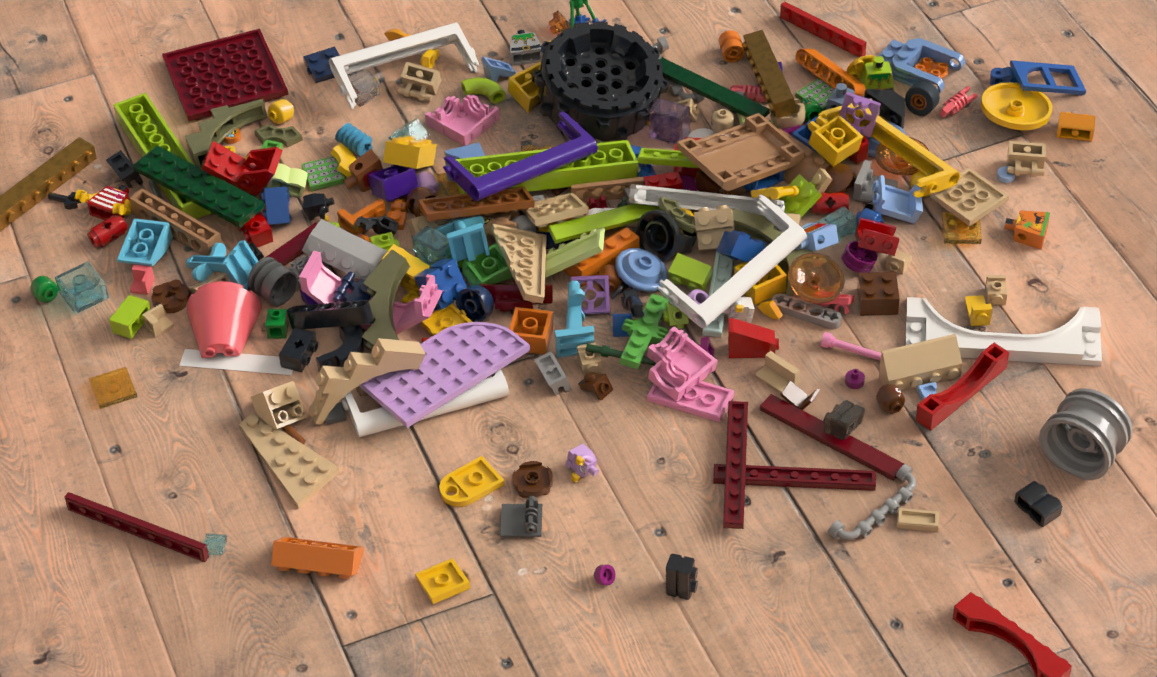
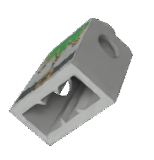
(525, 48)

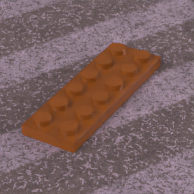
(463, 205)

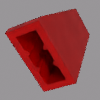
(750, 340)

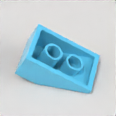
(145, 242)

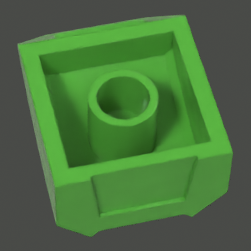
(488, 268)

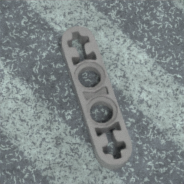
(824, 319)

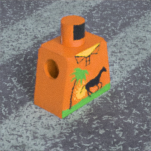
(1029, 227)

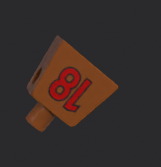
(360, 168)

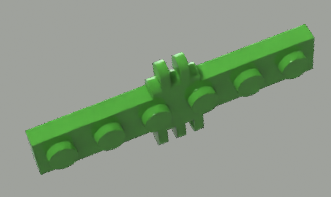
(644, 331)

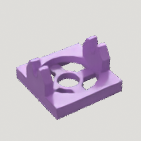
(862, 103)
(603, 280)

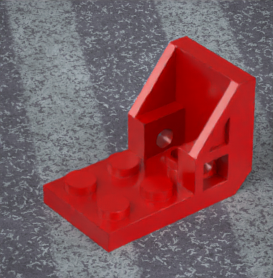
(245, 173)

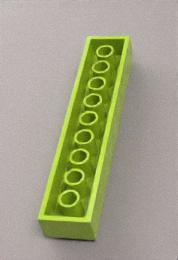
(147, 130)
(611, 162)

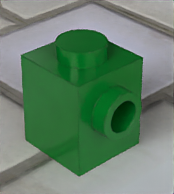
(277, 324)

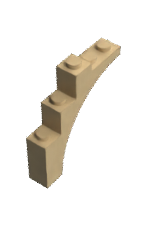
(385, 357)

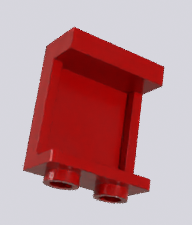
(876, 236)

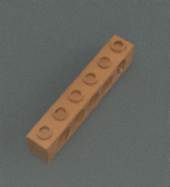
(183, 227)

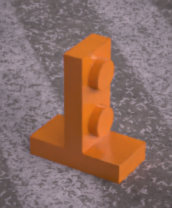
(374, 210)

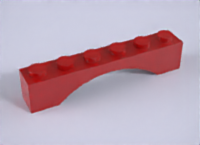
(941, 405)
(979, 616)

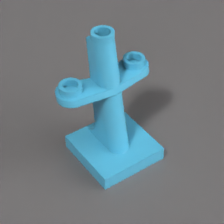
(465, 237)
(235, 265)
(574, 334)

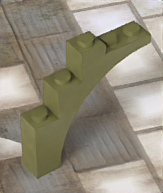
(223, 123)
(762, 229)
(382, 288)

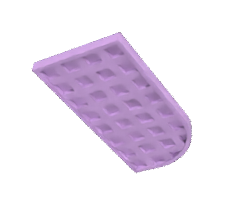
(452, 364)

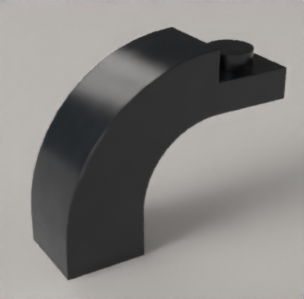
(352, 342)

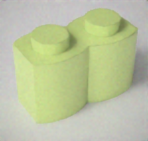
(292, 178)

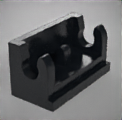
(124, 168)

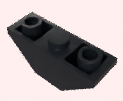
(891, 107)

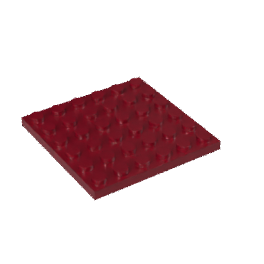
(224, 73)

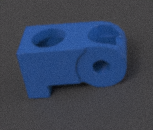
(1002, 75)

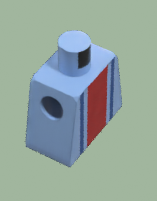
(814, 240)

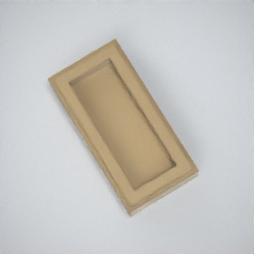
(918, 519)

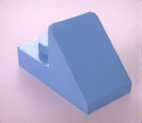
(496, 68)

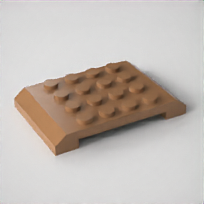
(743, 153)

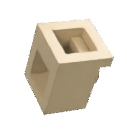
(996, 289)
(588, 361)

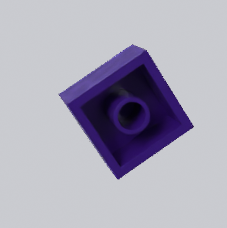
(392, 182)

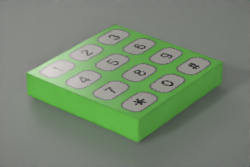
(818, 90)
(323, 173)

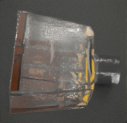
(365, 85)

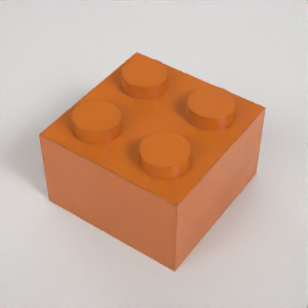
(533, 327)

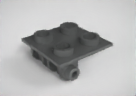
(522, 519)

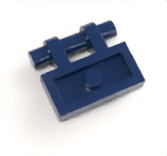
(358, 290)

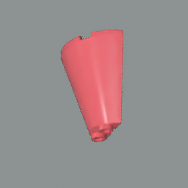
(222, 317)

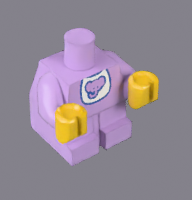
(582, 462)

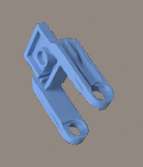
(905, 56)

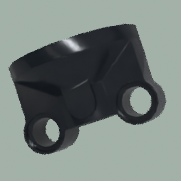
(662, 236)

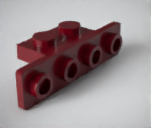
(509, 296)

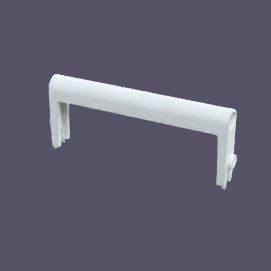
(396, 50)
(694, 199)
(748, 276)
(381, 420)

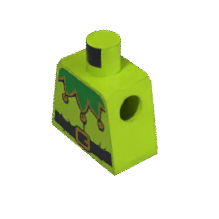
(877, 75)

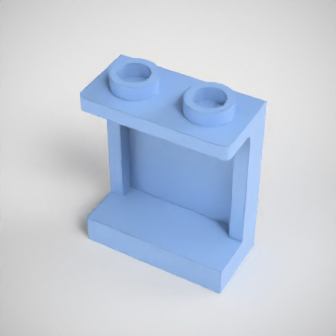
(896, 202)

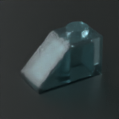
(413, 128)

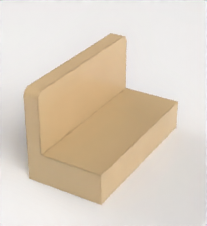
(778, 372)

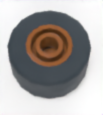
(922, 98)

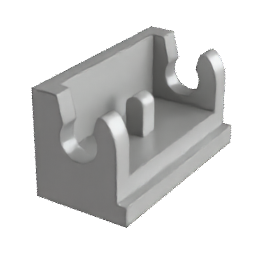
(552, 372)

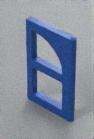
(1022, 69)

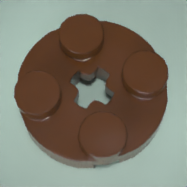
(174, 288)
(542, 475)

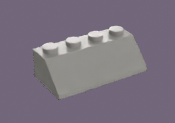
(344, 250)

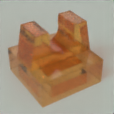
(558, 23)

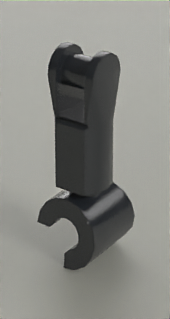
(631, 300)

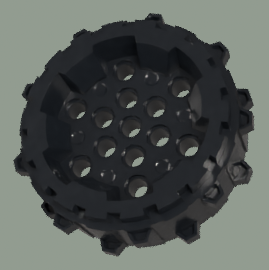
(600, 79)

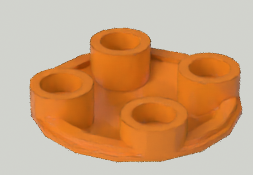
(931, 67)

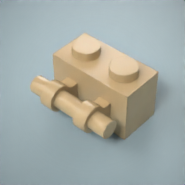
(419, 78)
(1026, 158)

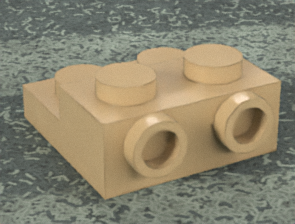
(712, 225)

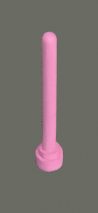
(829, 340)

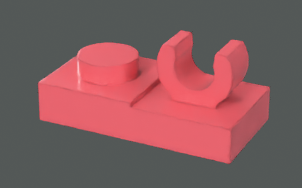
(842, 300)

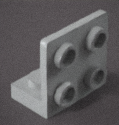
(864, 183)

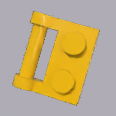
(776, 192)

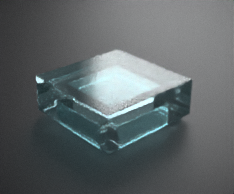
(215, 543)

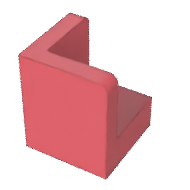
(143, 279)

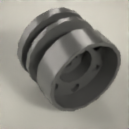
(272, 281)

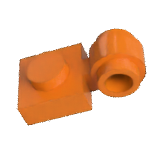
(398, 213)

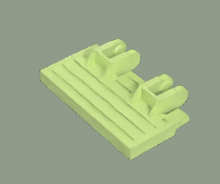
(574, 251)

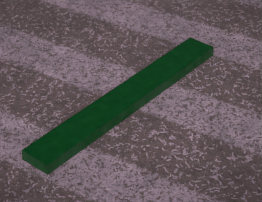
(711, 90)

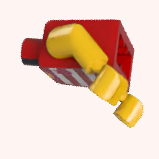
(107, 202)

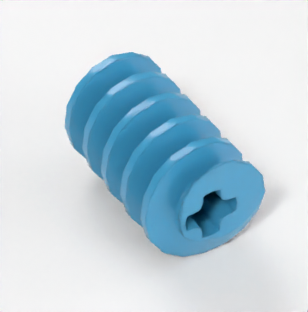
(354, 139)

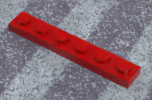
(822, 29)

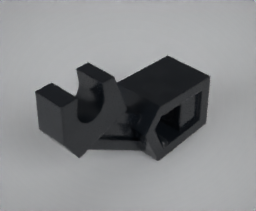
(380, 225)

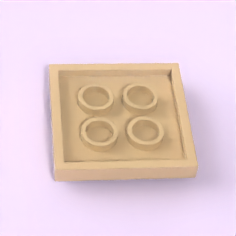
(970, 197)
(556, 209)

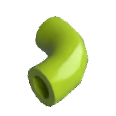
(485, 87)

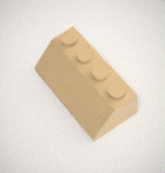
(921, 363)

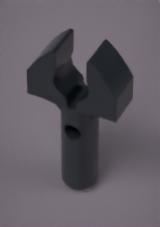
(69, 201)

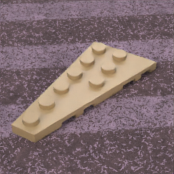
(526, 259)
(291, 462)

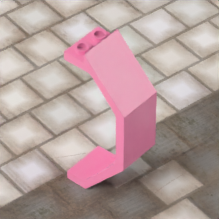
(321, 283)

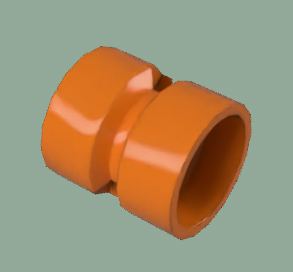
(731, 46)

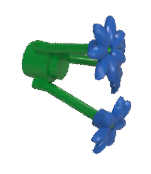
(576, 4)

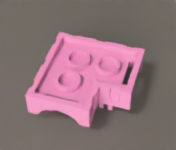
(462, 120)
(679, 364)

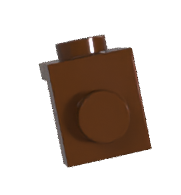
(598, 383)

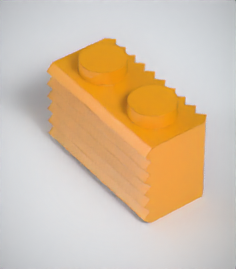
(1076, 126)

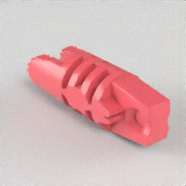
(753, 92)
(957, 102)

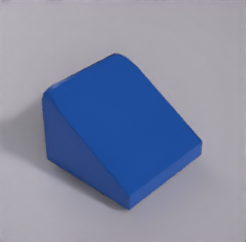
(618, 320)

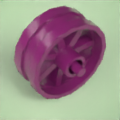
(858, 258)

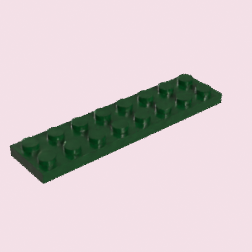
(198, 186)

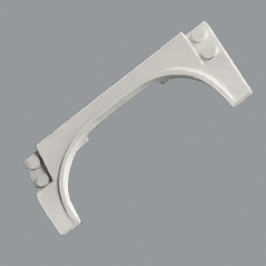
(1073, 343)

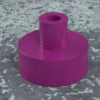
(854, 379)
(604, 574)

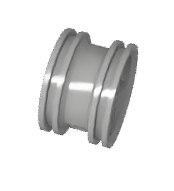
(1086, 433)

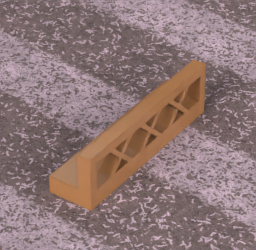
(610, 189)

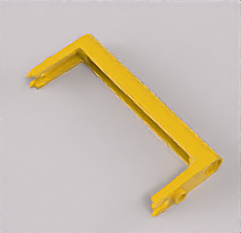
(939, 174)

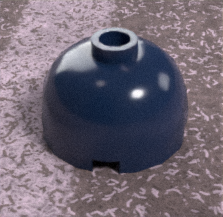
(476, 302)

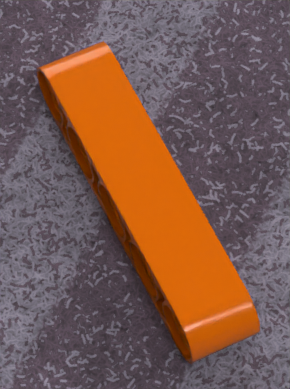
(827, 70)

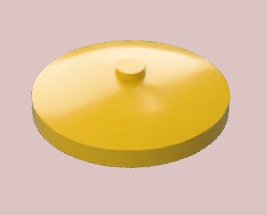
(1016, 108)

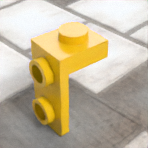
(978, 310)

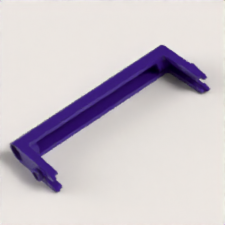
(478, 188)

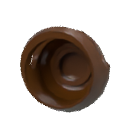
(413, 197)

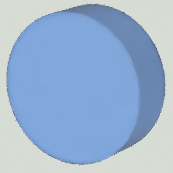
(1003, 176)

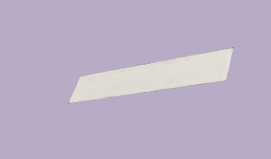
(244, 362)

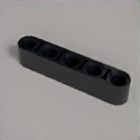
(330, 314)

